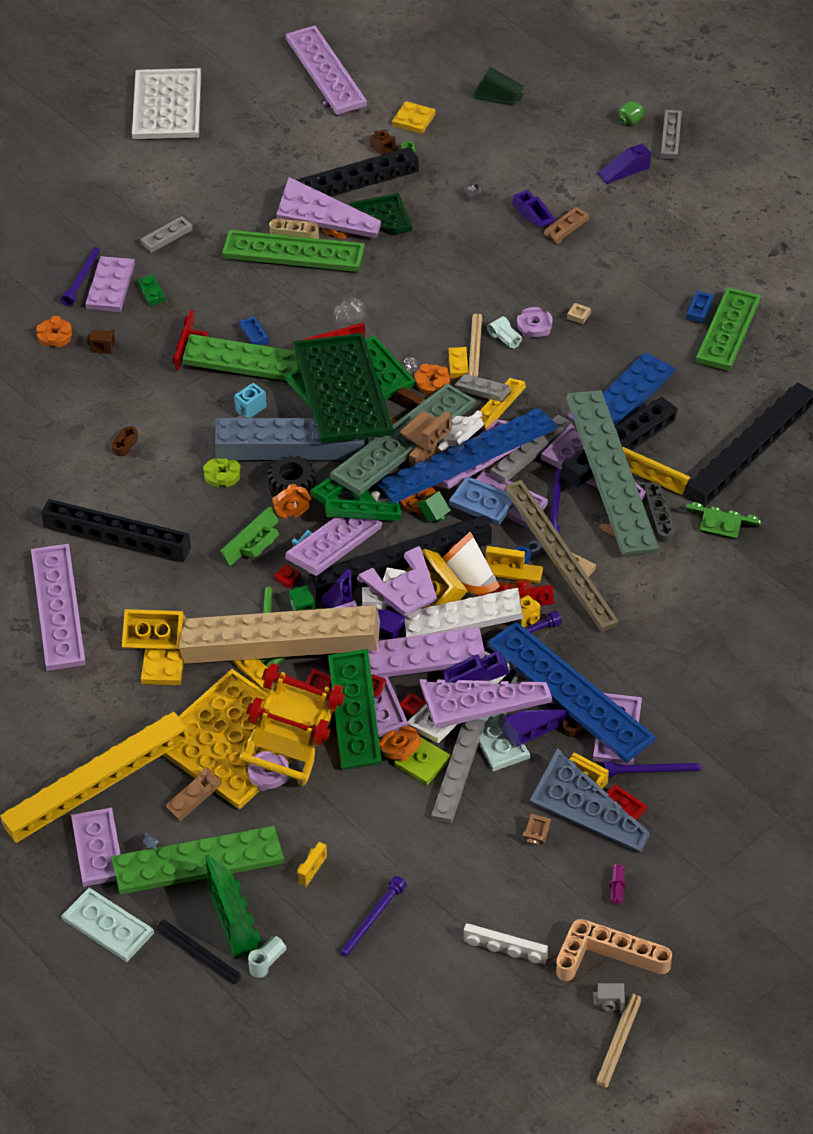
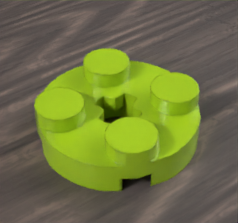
(229, 478)

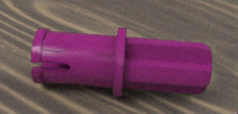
(617, 884)

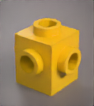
(530, 611)

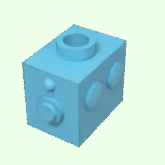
(250, 400)

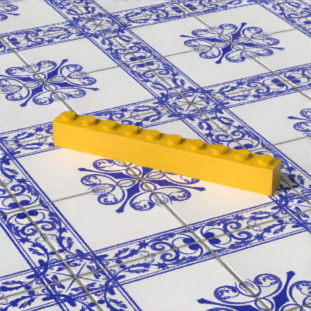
(94, 777)

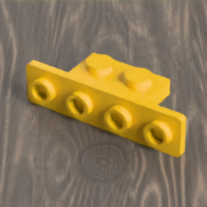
(511, 565)

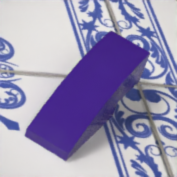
(532, 209)
(478, 669)

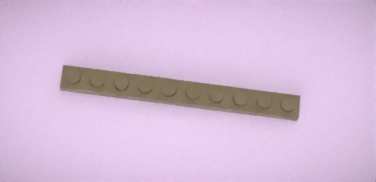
(561, 556)

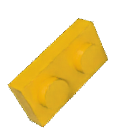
(458, 362)
(314, 860)

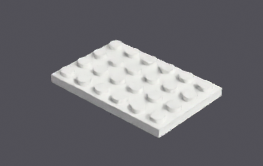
(166, 103)

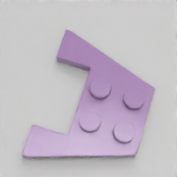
(407, 591)

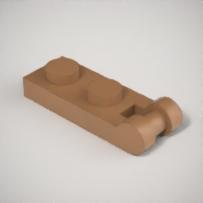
(566, 225)
(193, 794)

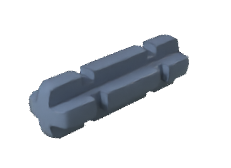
(150, 841)

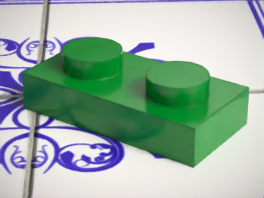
(151, 290)

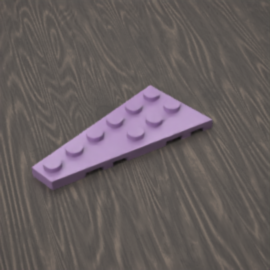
(309, 205)

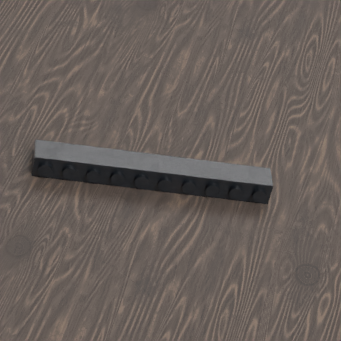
(749, 445)
(393, 557)

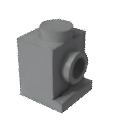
(610, 997)

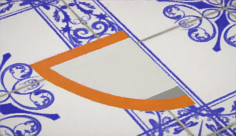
(471, 567)

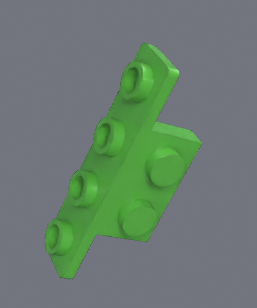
(720, 522)
(253, 538)

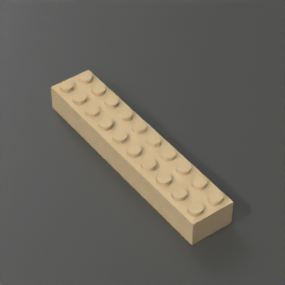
(280, 634)

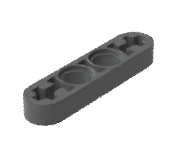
(659, 512)

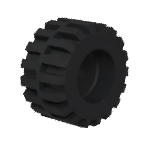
(290, 471)

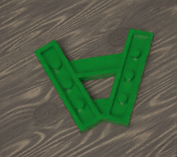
(362, 507)

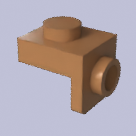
(537, 829)

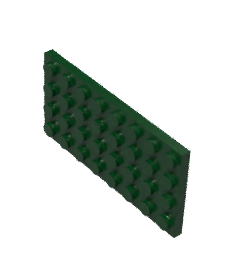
(342, 388)

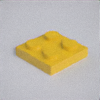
(413, 117)
(162, 667)

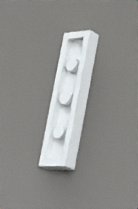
(505, 943)

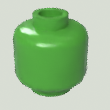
(631, 113)

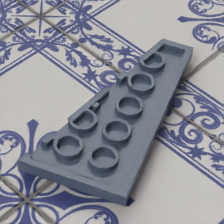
(579, 799)

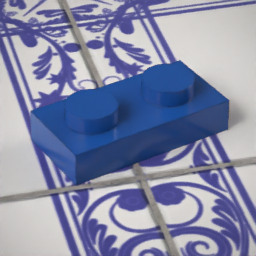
(699, 306)

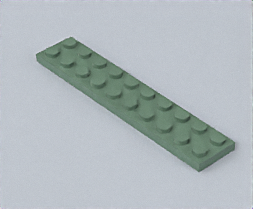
(389, 451)
(612, 473)

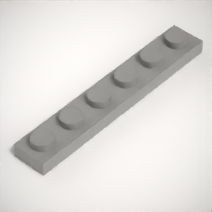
(526, 453)
(457, 771)

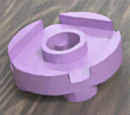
(540, 328)
(267, 780)

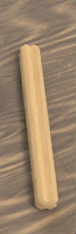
(475, 345)
(618, 1040)

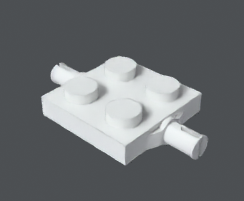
(461, 430)

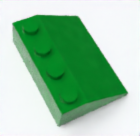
(231, 908)

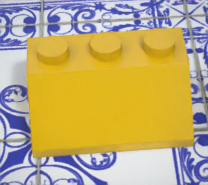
(445, 582)
(152, 629)

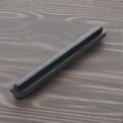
(198, 951)

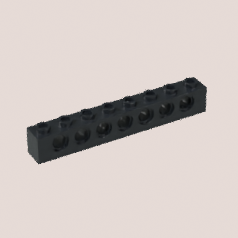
(364, 173)
(631, 434)
(116, 530)

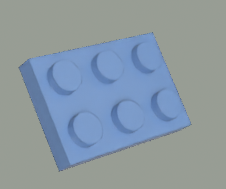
(480, 500)

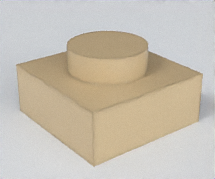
(578, 313)

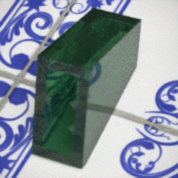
(498, 88)

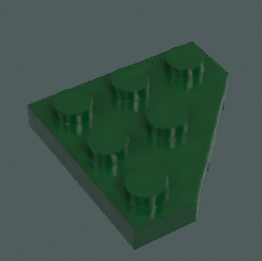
(388, 210)

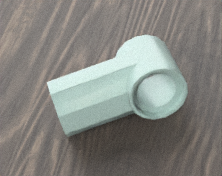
(502, 329)
(265, 956)

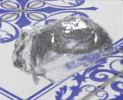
(350, 310)

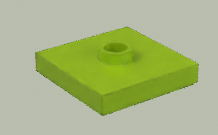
(424, 762)

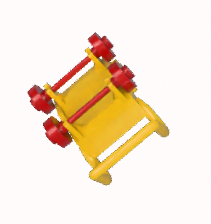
(290, 722)

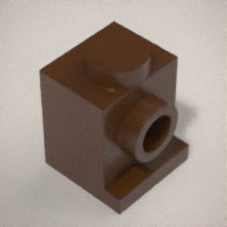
(380, 139)
(101, 341)

